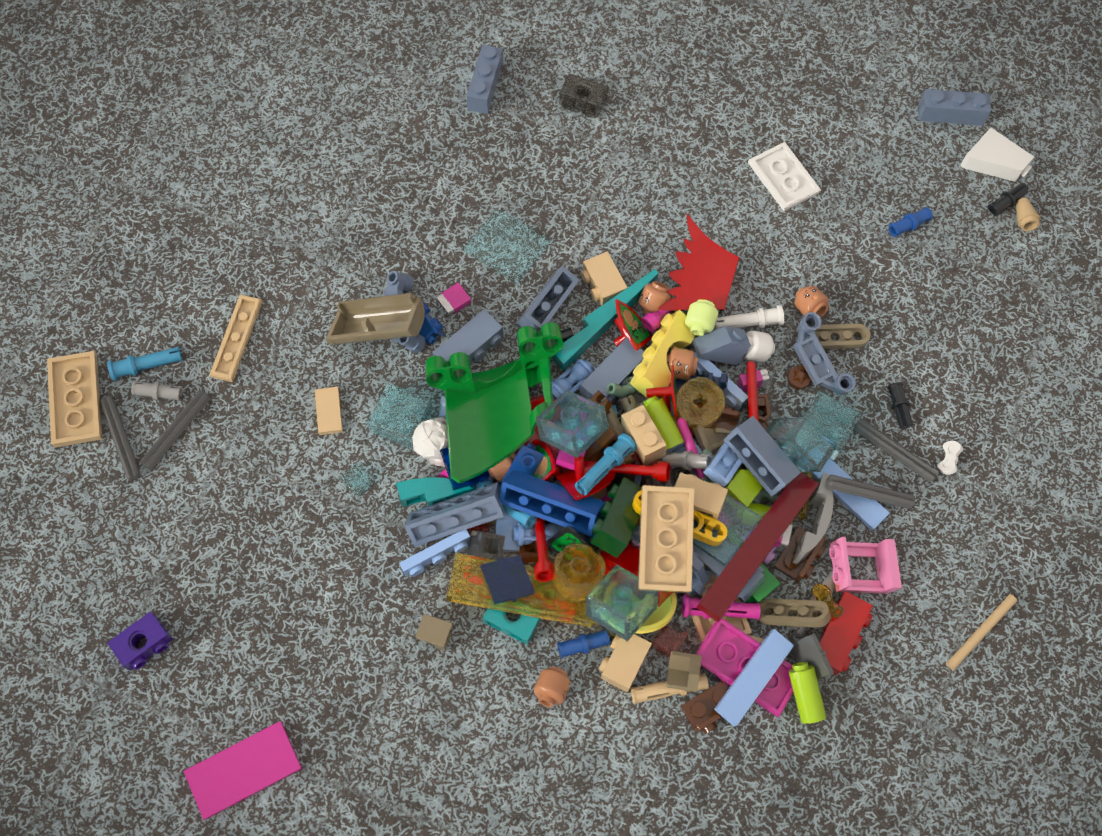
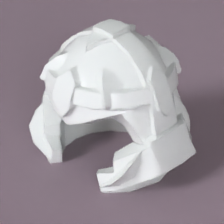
(430, 438)

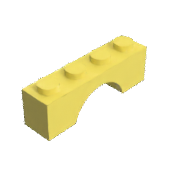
(653, 369)

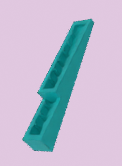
(599, 322)

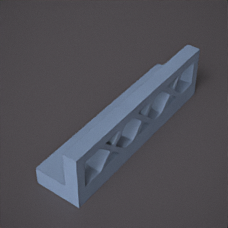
(454, 515)

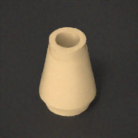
(1026, 215)

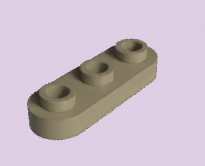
(845, 337)
(784, 609)

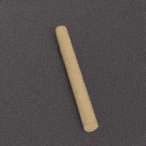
(981, 632)

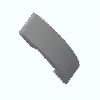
(824, 501)

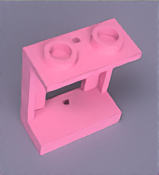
(885, 561)

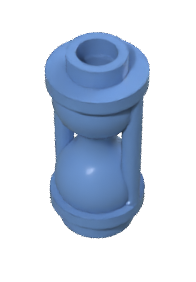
(578, 374)
(527, 536)

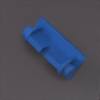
(431, 327)
(525, 460)

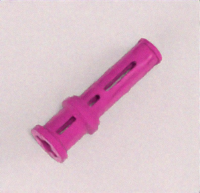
(737, 609)

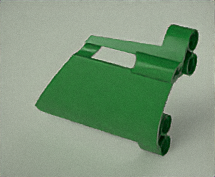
(492, 408)

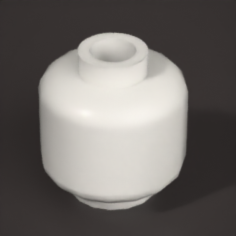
(761, 346)

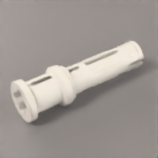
(758, 318)

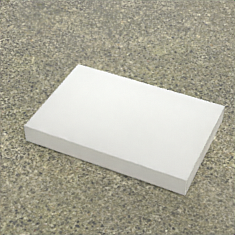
(784, 176)

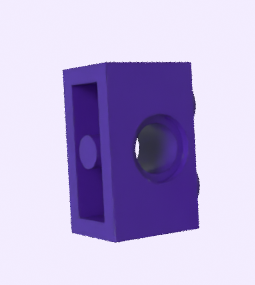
(126, 643)

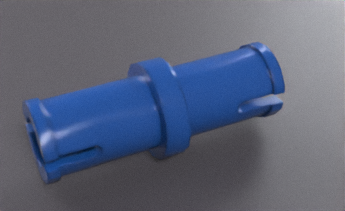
(910, 221)
(583, 643)

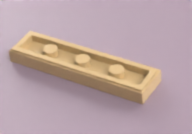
(236, 338)

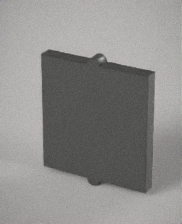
(809, 650)

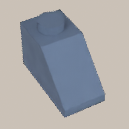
(722, 345)

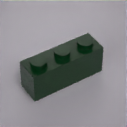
(618, 518)

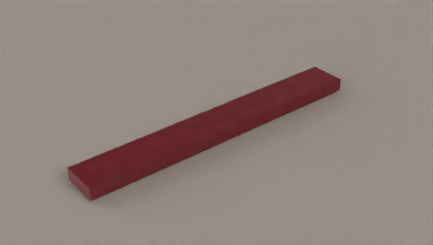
(757, 547)

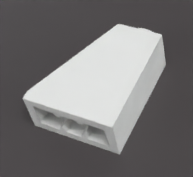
(998, 157)

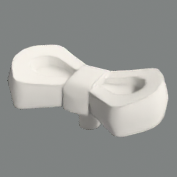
(952, 450)

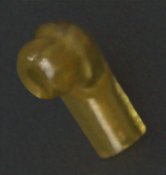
(824, 594)

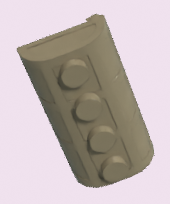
(377, 319)

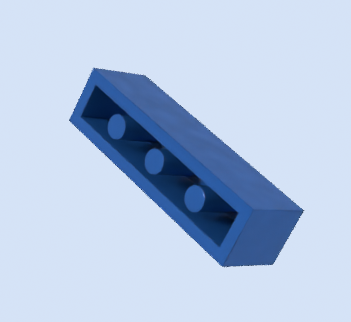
(550, 502)

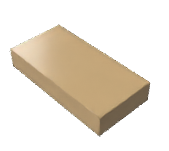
(328, 411)

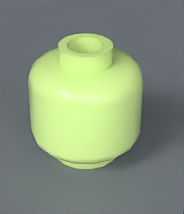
(701, 317)

